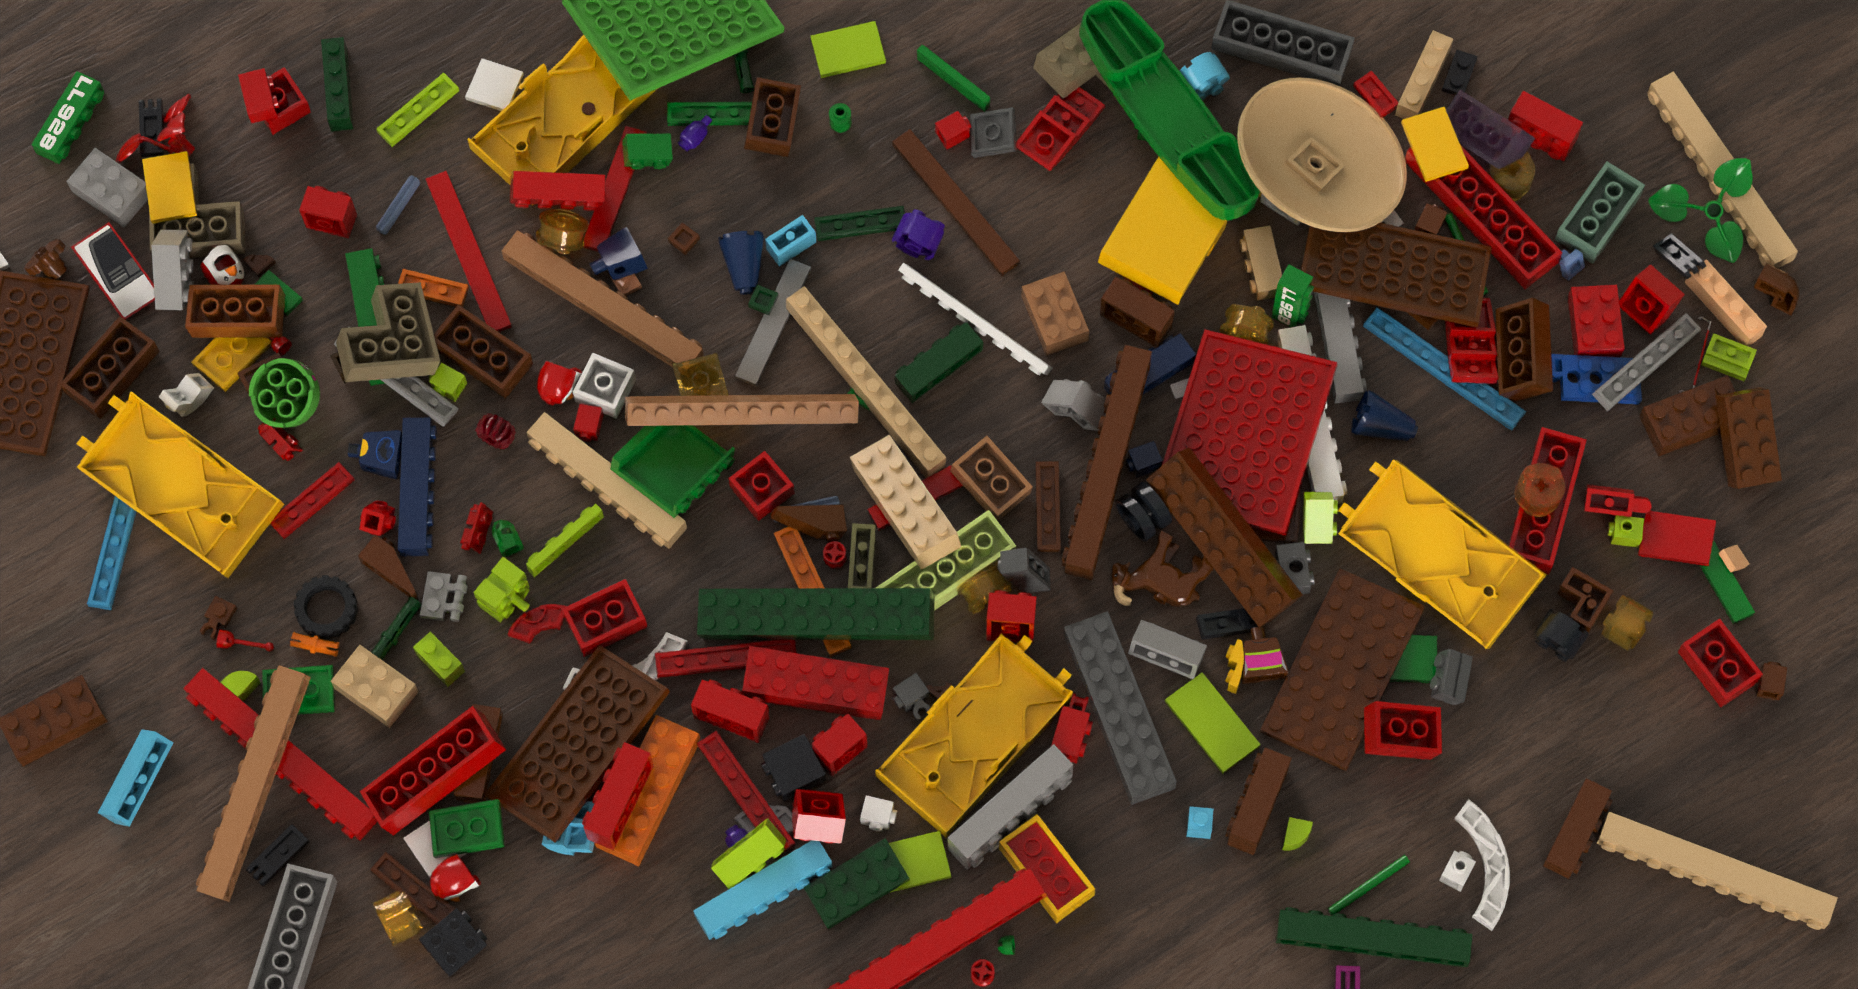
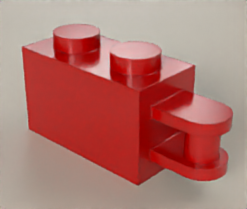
(1614, 501)
(1072, 729)

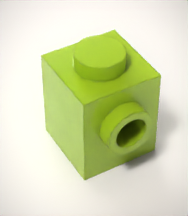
(448, 382)
(1626, 531)

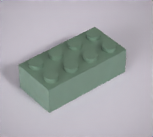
(1600, 212)

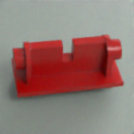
(285, 444)
(480, 518)

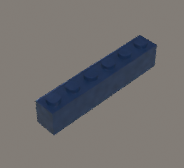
(416, 487)

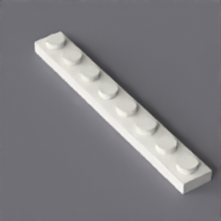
(982, 326)

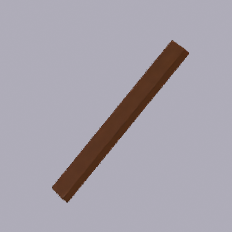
(956, 202)

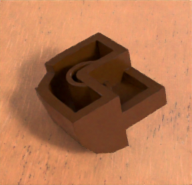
(1780, 287)

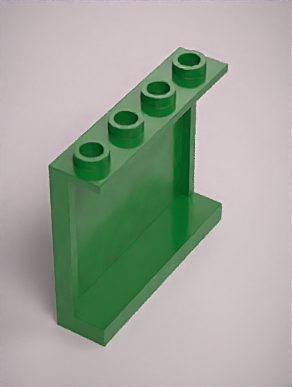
(671, 464)

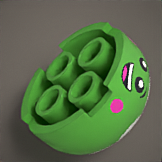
(284, 392)

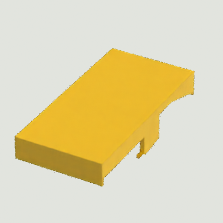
(546, 121)
(1162, 236)
(179, 484)
(1440, 553)
(957, 760)

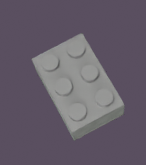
(108, 187)
(171, 269)

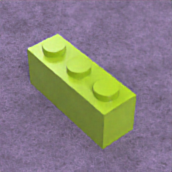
(749, 854)

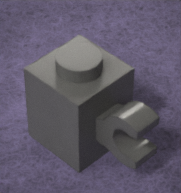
(911, 694)

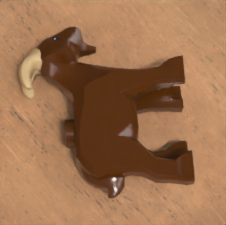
(1160, 577)

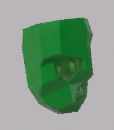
(506, 538)

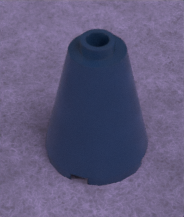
(743, 258)
(1382, 419)

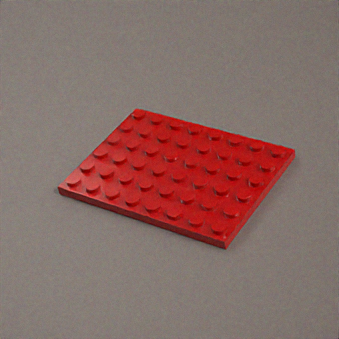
(1253, 422)

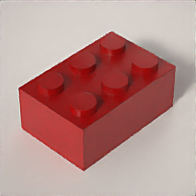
(1552, 128)
(1596, 321)
(1011, 616)
(604, 617)
(1720, 663)
(730, 710)
(1402, 730)

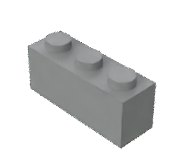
(1167, 649)

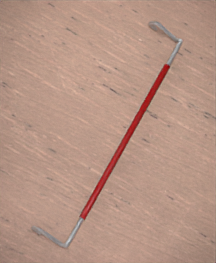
(1702, 353)

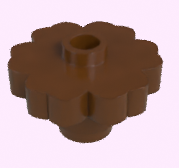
(48, 260)

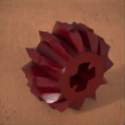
(495, 431)

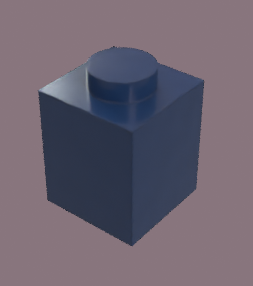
(1144, 459)

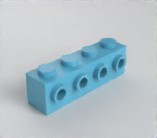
(135, 777)

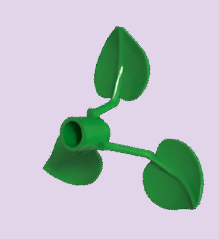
(1725, 239)

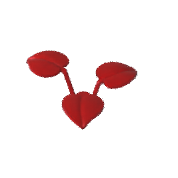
(174, 129)

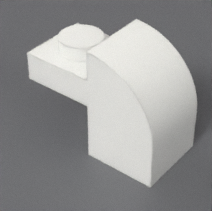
(188, 395)

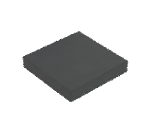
(993, 132)

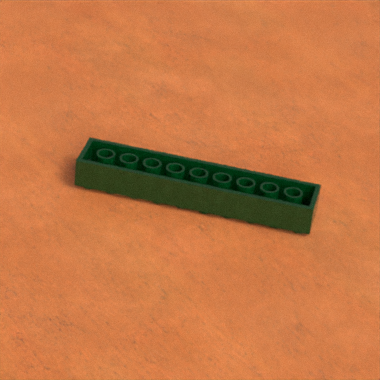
(816, 614)

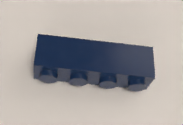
(1166, 362)

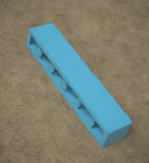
(762, 889)

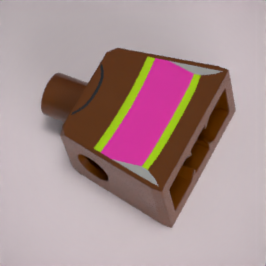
(1262, 658)

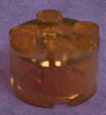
(1548, 480)

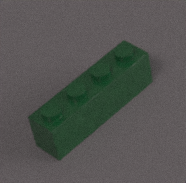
(337, 84)
(938, 362)

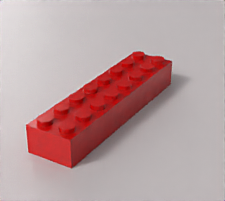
(1494, 220)

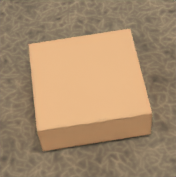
(1733, 558)

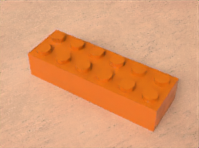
(671, 753)

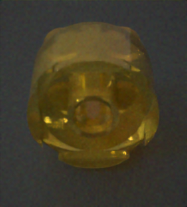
(1515, 177)
(1627, 623)
(396, 917)

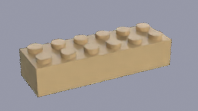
(905, 502)

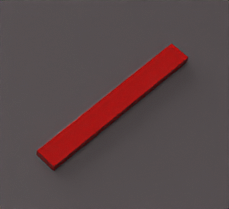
(468, 252)

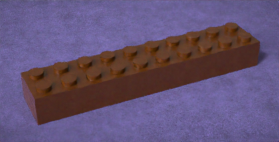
(1108, 461)

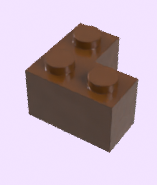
(1588, 596)

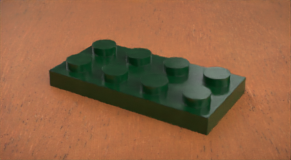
(856, 883)

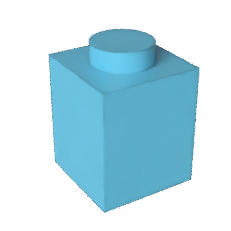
(1200, 822)

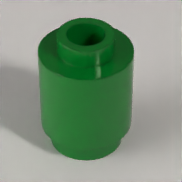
(840, 117)

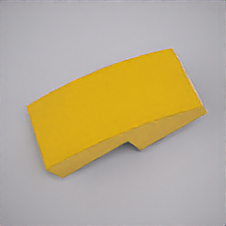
(1236, 659)

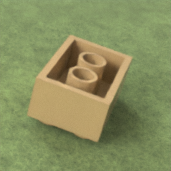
(374, 686)

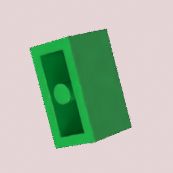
(647, 150)

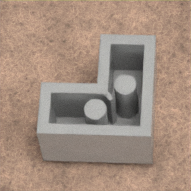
(1075, 401)

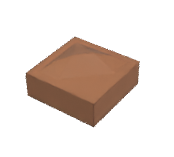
(627, 285)

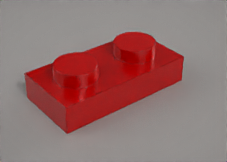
(1376, 94)

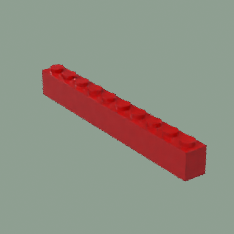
(295, 766)
(949, 935)

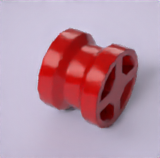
(834, 550)
(983, 968)

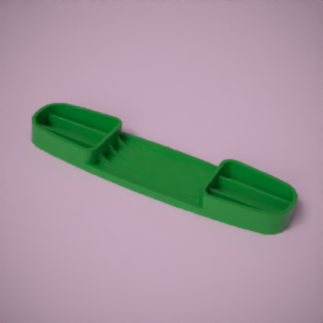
(1167, 109)

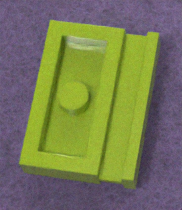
(1729, 357)

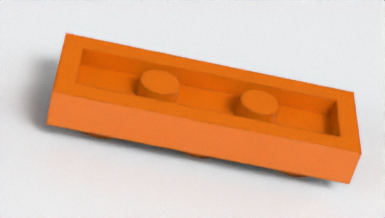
(437, 288)

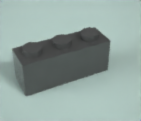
(1024, 570)

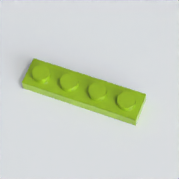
(417, 109)
(557, 545)

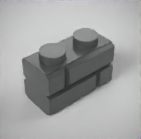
(1451, 676)

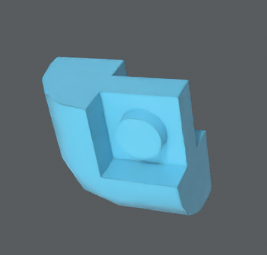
(573, 837)

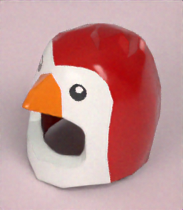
(225, 272)
(556, 383)
(452, 879)

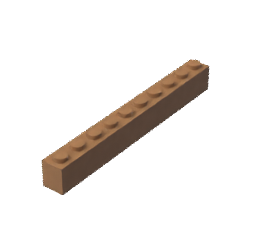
(600, 301)
(741, 409)
(253, 783)

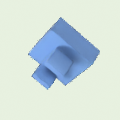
(1571, 263)

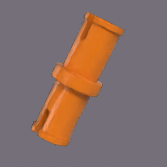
(314, 644)

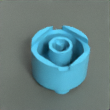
(1206, 75)

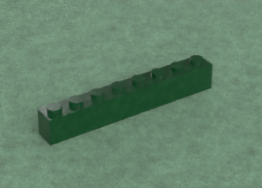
(1373, 937)

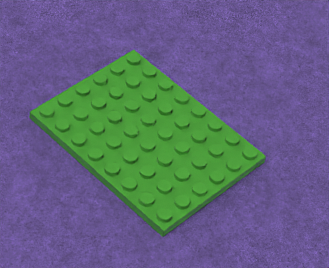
(665, 40)

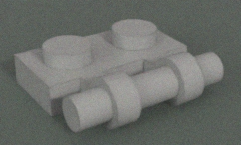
(436, 596)

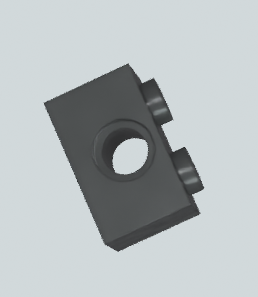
(1296, 555)

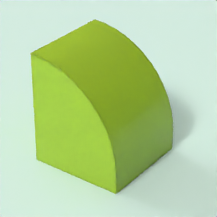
(241, 683)
(1296, 833)

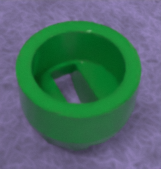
(1008, 945)

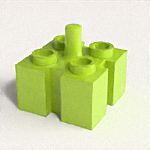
(502, 589)

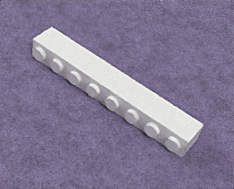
(1322, 465)

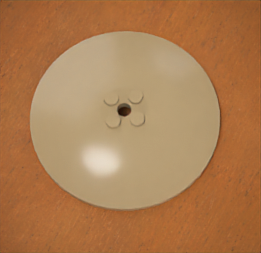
(1355, 149)

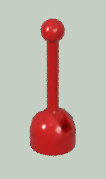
(280, 345)
(226, 640)

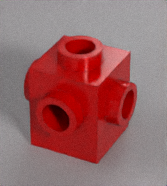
(377, 518)

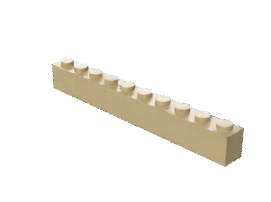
(1709, 153)
(865, 382)
(1717, 870)

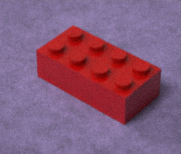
(557, 189)
(618, 795)

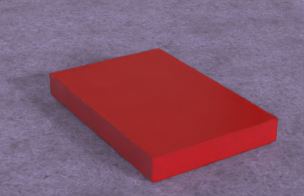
(1677, 538)

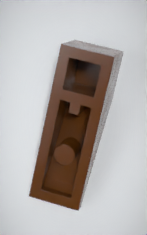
(814, 520)
(382, 560)

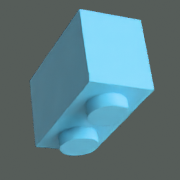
(790, 240)

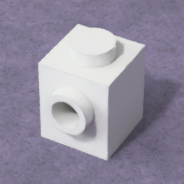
(878, 813)
(1457, 870)

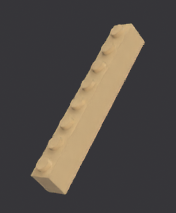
(595, 474)

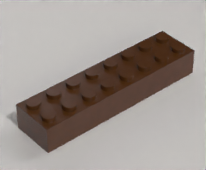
(1224, 537)

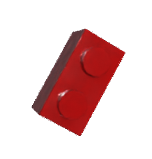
(258, 95)

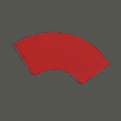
(537, 620)

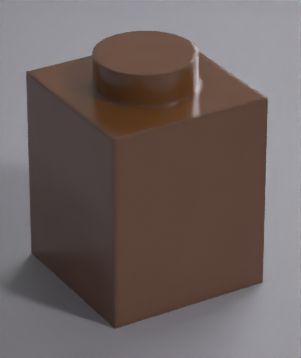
(1431, 219)
(1772, 682)

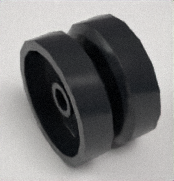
(1143, 511)

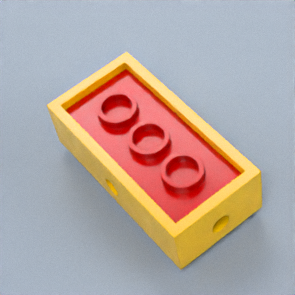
(1060, 877)

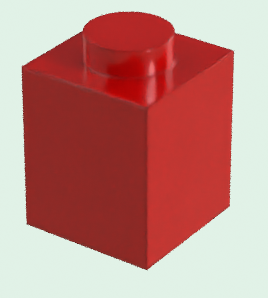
(953, 129)
(588, 422)

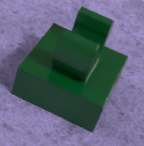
(763, 300)

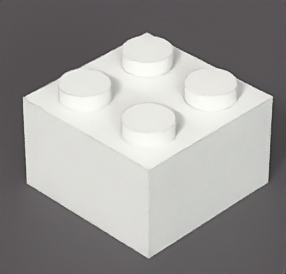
(604, 385)

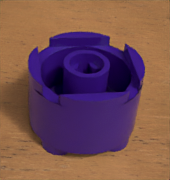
(918, 235)

